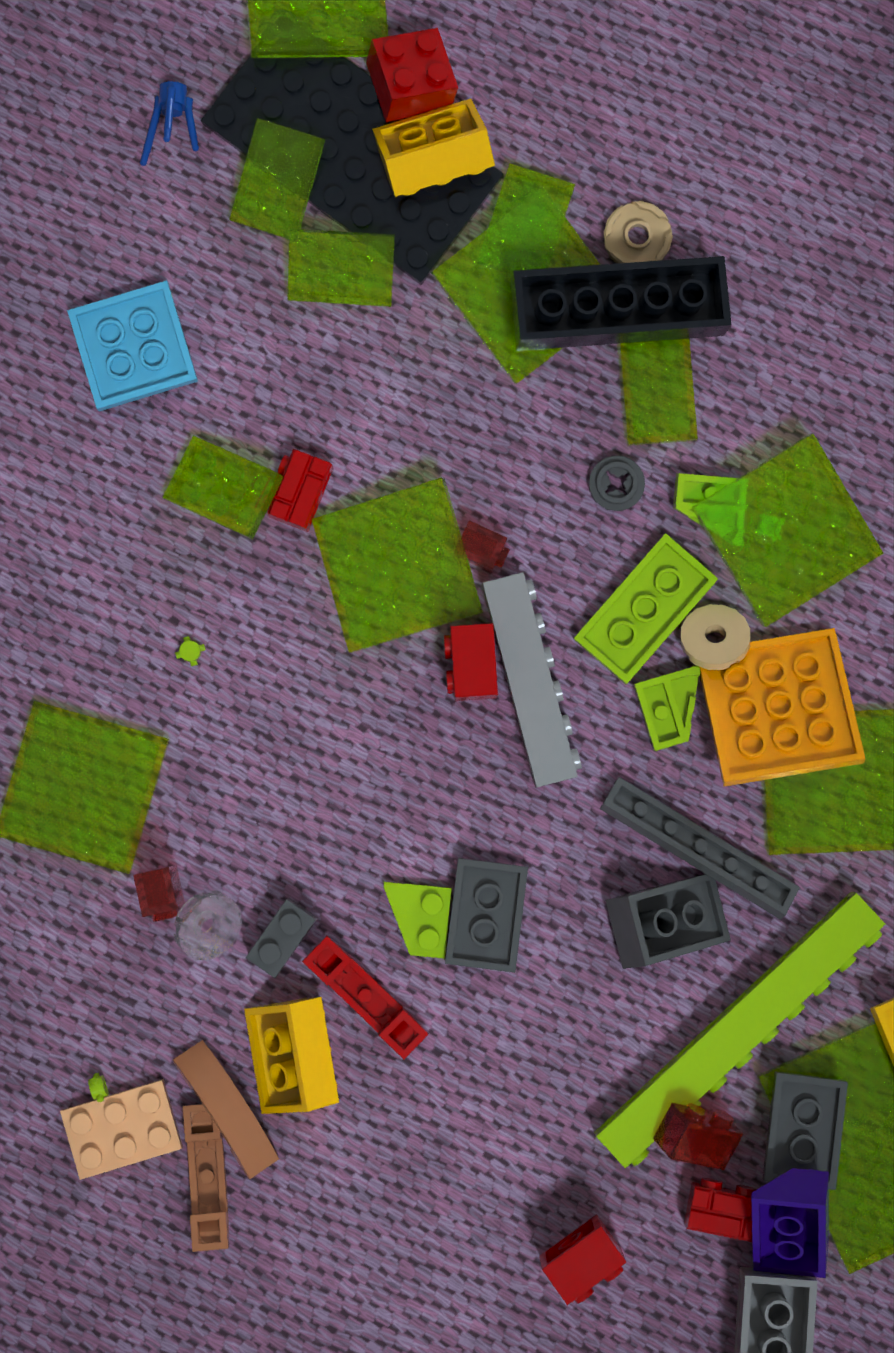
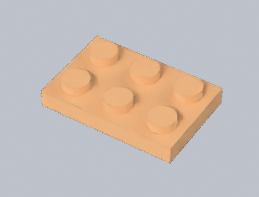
(121, 1129)

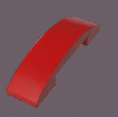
(365, 996)

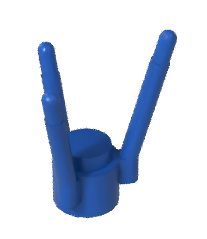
(171, 102)

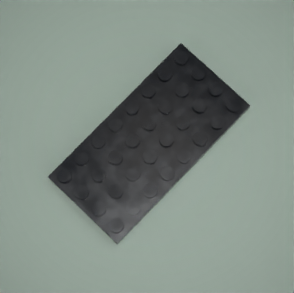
(350, 185)

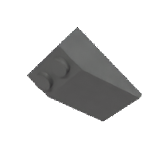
(667, 921)

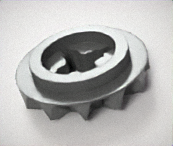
(618, 467)

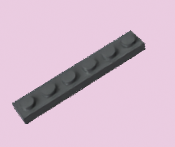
(700, 848)

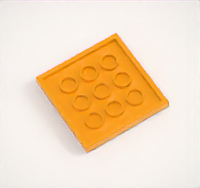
(783, 710)

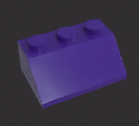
(792, 1224)

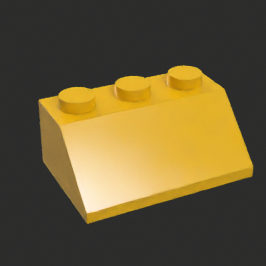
(434, 147)
(291, 1056)

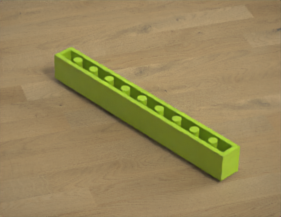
(742, 1026)

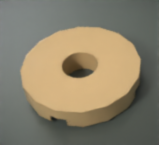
(637, 215)
(715, 619)

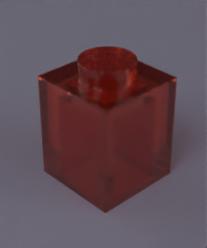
(484, 547)

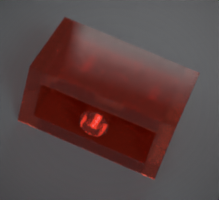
(159, 893)
(698, 1135)

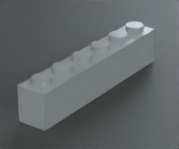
(530, 680)

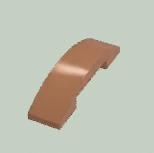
(226, 1108)
(207, 1180)

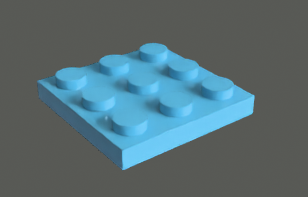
(132, 346)

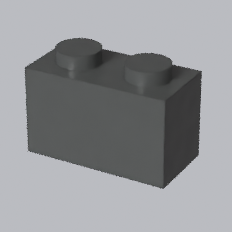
(281, 937)

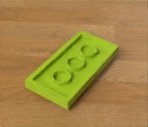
(645, 609)

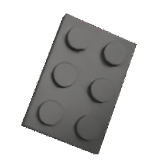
(486, 915)
(805, 1125)

